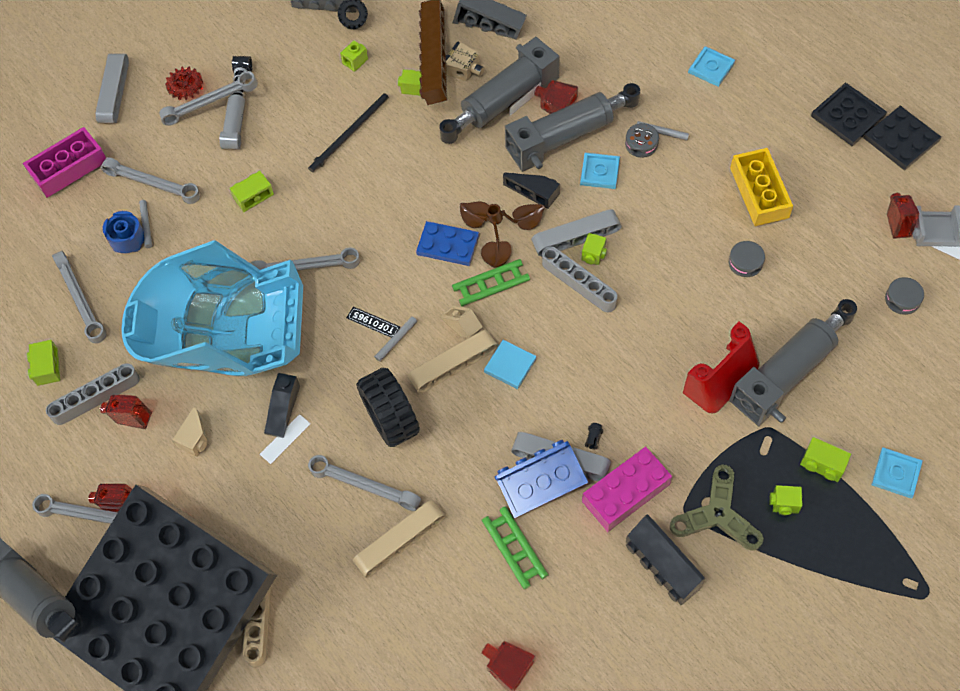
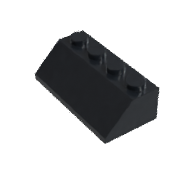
(664, 560)

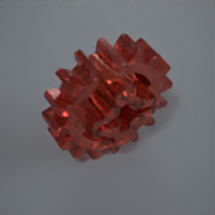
(184, 83)

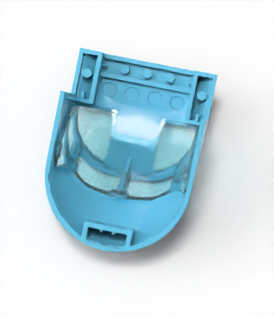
(215, 313)

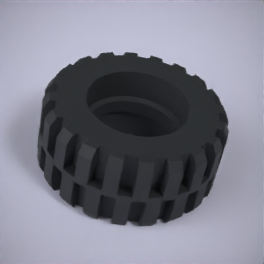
(388, 407)

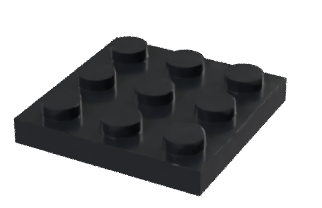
(848, 114)
(902, 137)

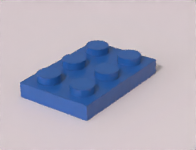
(447, 243)

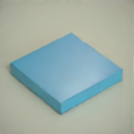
(711, 66)
(600, 170)
(510, 364)
(896, 472)

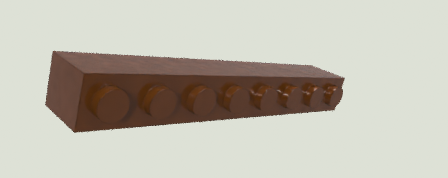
(433, 52)

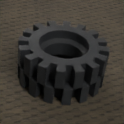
(352, 24)

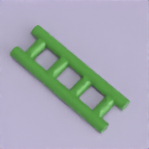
(496, 273)
(513, 559)

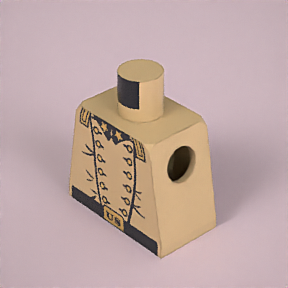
(463, 62)

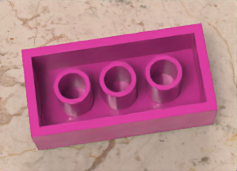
(65, 162)
(626, 489)

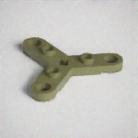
(705, 518)

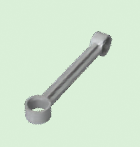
(208, 98)
(113, 168)
(317, 262)
(79, 298)
(405, 499)
(72, 510)

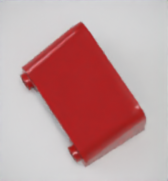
(714, 387)

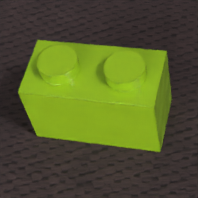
(251, 191)
(43, 362)
(825, 459)

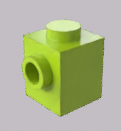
(354, 55)
(410, 82)
(594, 249)
(786, 499)

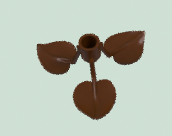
(477, 212)

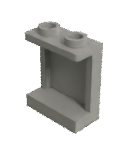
(938, 228)

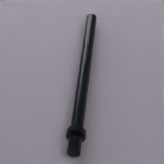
(319, 161)

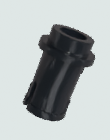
(595, 430)

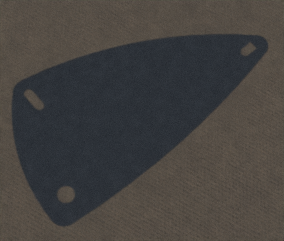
(830, 534)

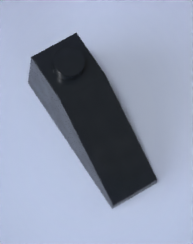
(534, 187)
(281, 404)

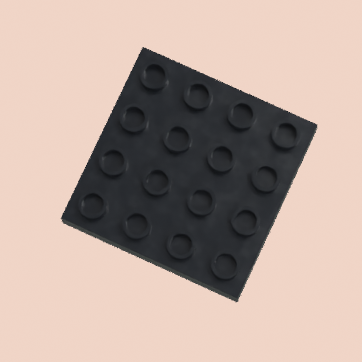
(162, 598)

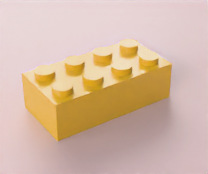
(761, 187)

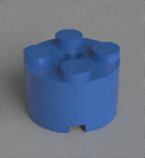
(123, 232)

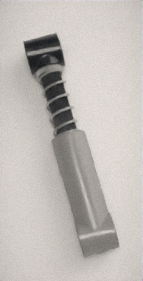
(231, 137)

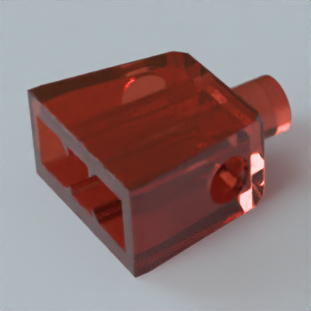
(556, 96)
(902, 215)
(127, 411)
(110, 496)
(508, 664)

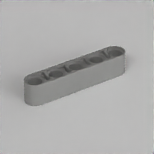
(112, 88)
(577, 231)
(581, 286)
(83, 394)
(593, 465)

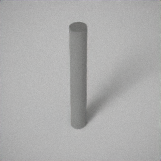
(670, 132)
(145, 223)
(395, 339)

